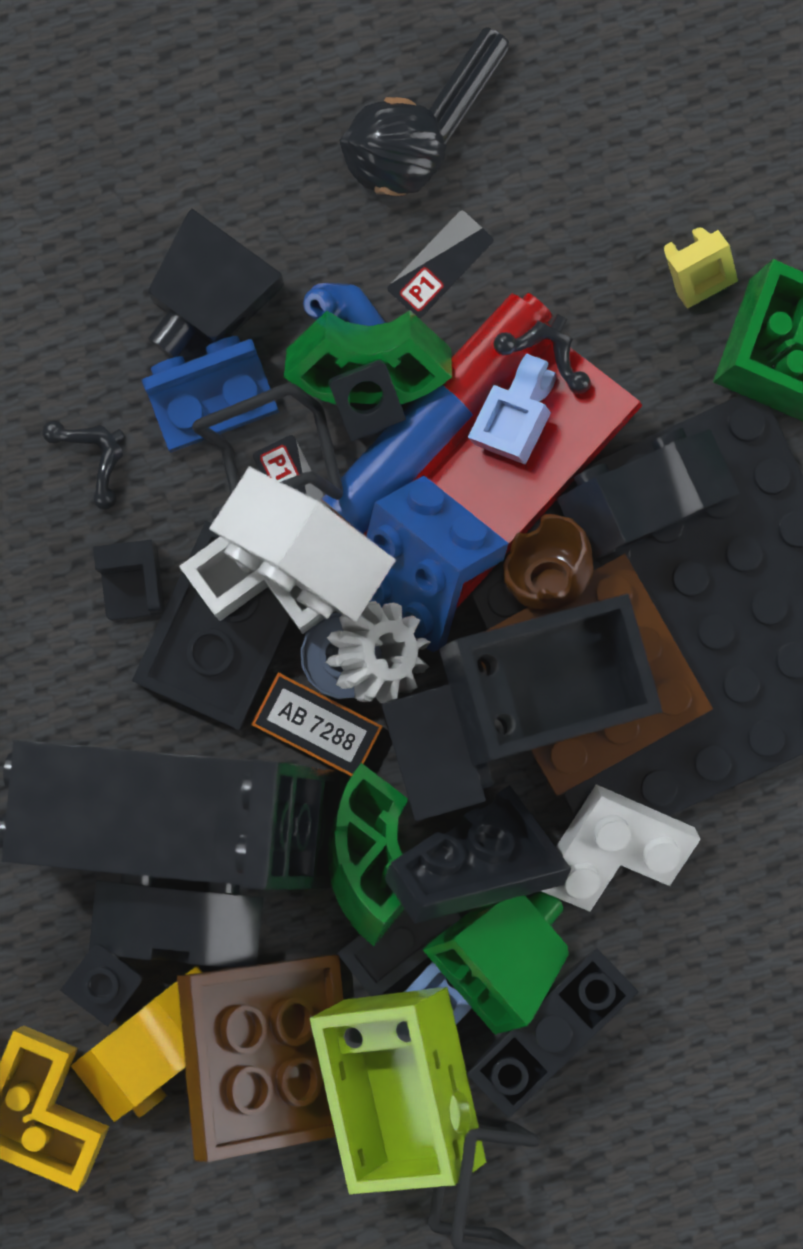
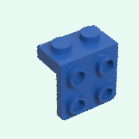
(435, 553)

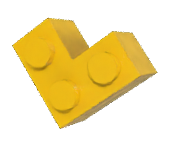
(32, 1126)

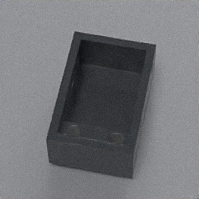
(550, 679)

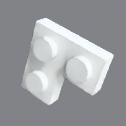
(617, 833)

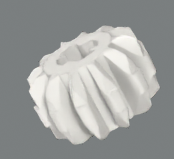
(399, 648)

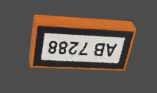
(316, 725)

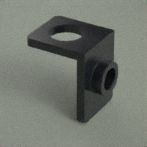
(366, 418)

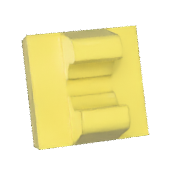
(701, 267)

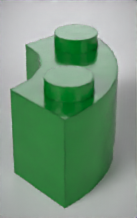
(330, 346)
(361, 850)

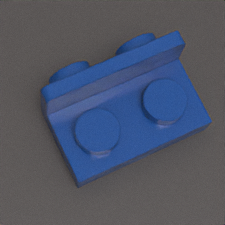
(197, 388)

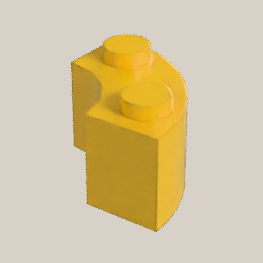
(137, 1058)

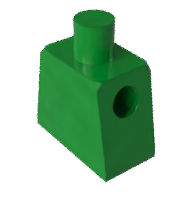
(503, 958)

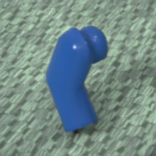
(343, 301)

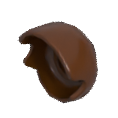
(549, 564)

